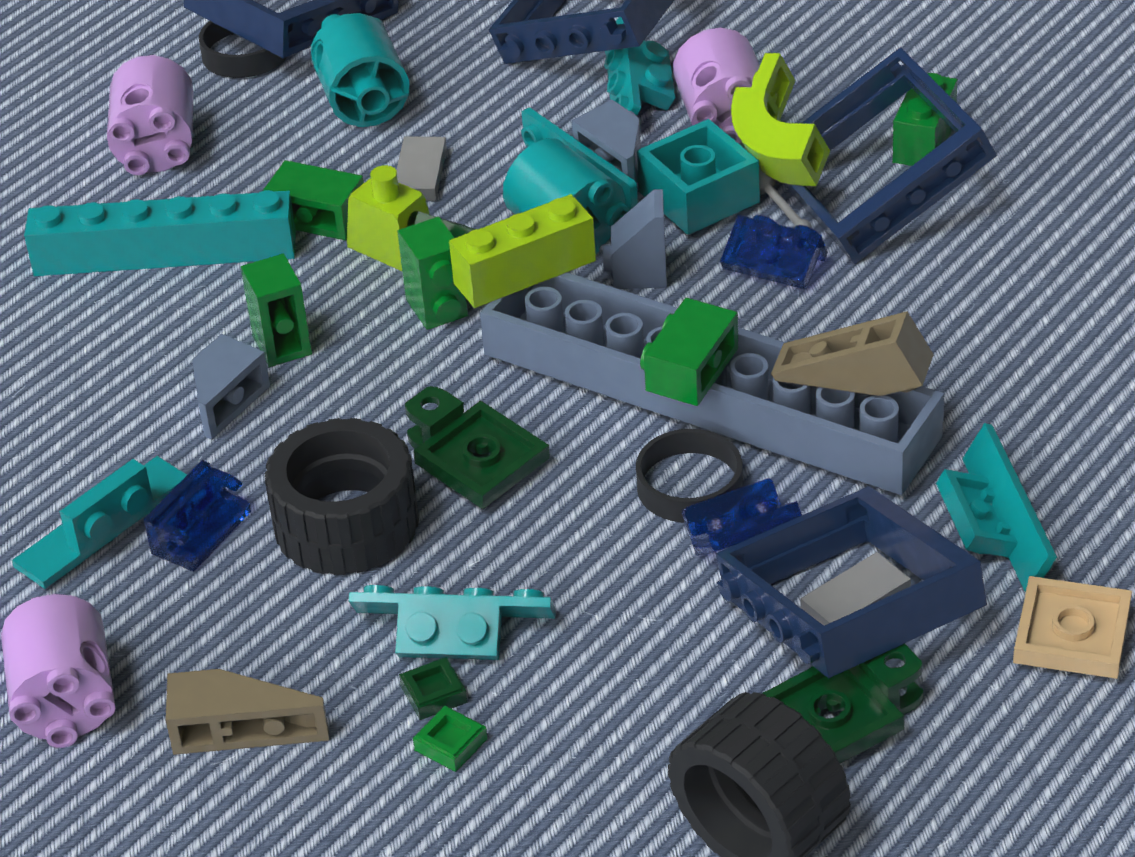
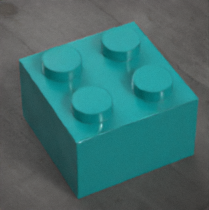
(701, 175)

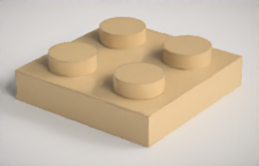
(1072, 627)

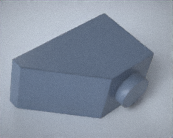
(612, 135)
(638, 246)
(227, 381)

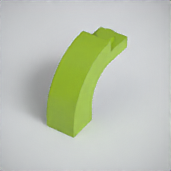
(784, 150)

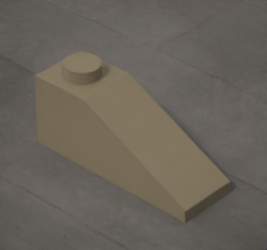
(860, 358)
(238, 712)

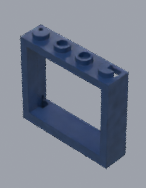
(283, 31)
(531, 33)
(917, 186)
(948, 591)

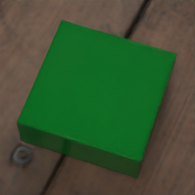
(450, 738)

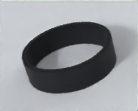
(233, 65)
(683, 442)

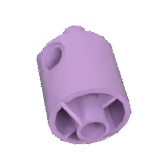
(710, 70)
(150, 114)
(57, 668)

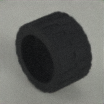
(350, 532)
(759, 780)

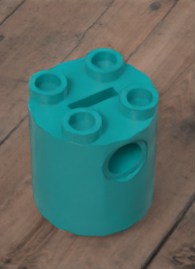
(359, 69)
(553, 171)

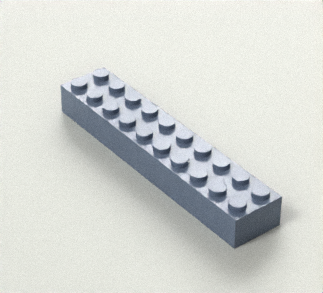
(596, 342)

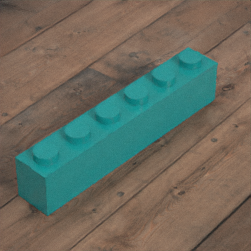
(160, 233)

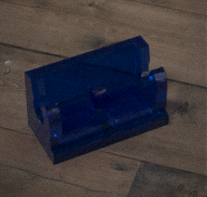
(195, 517)

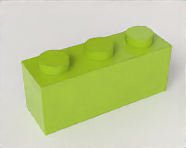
(522, 250)

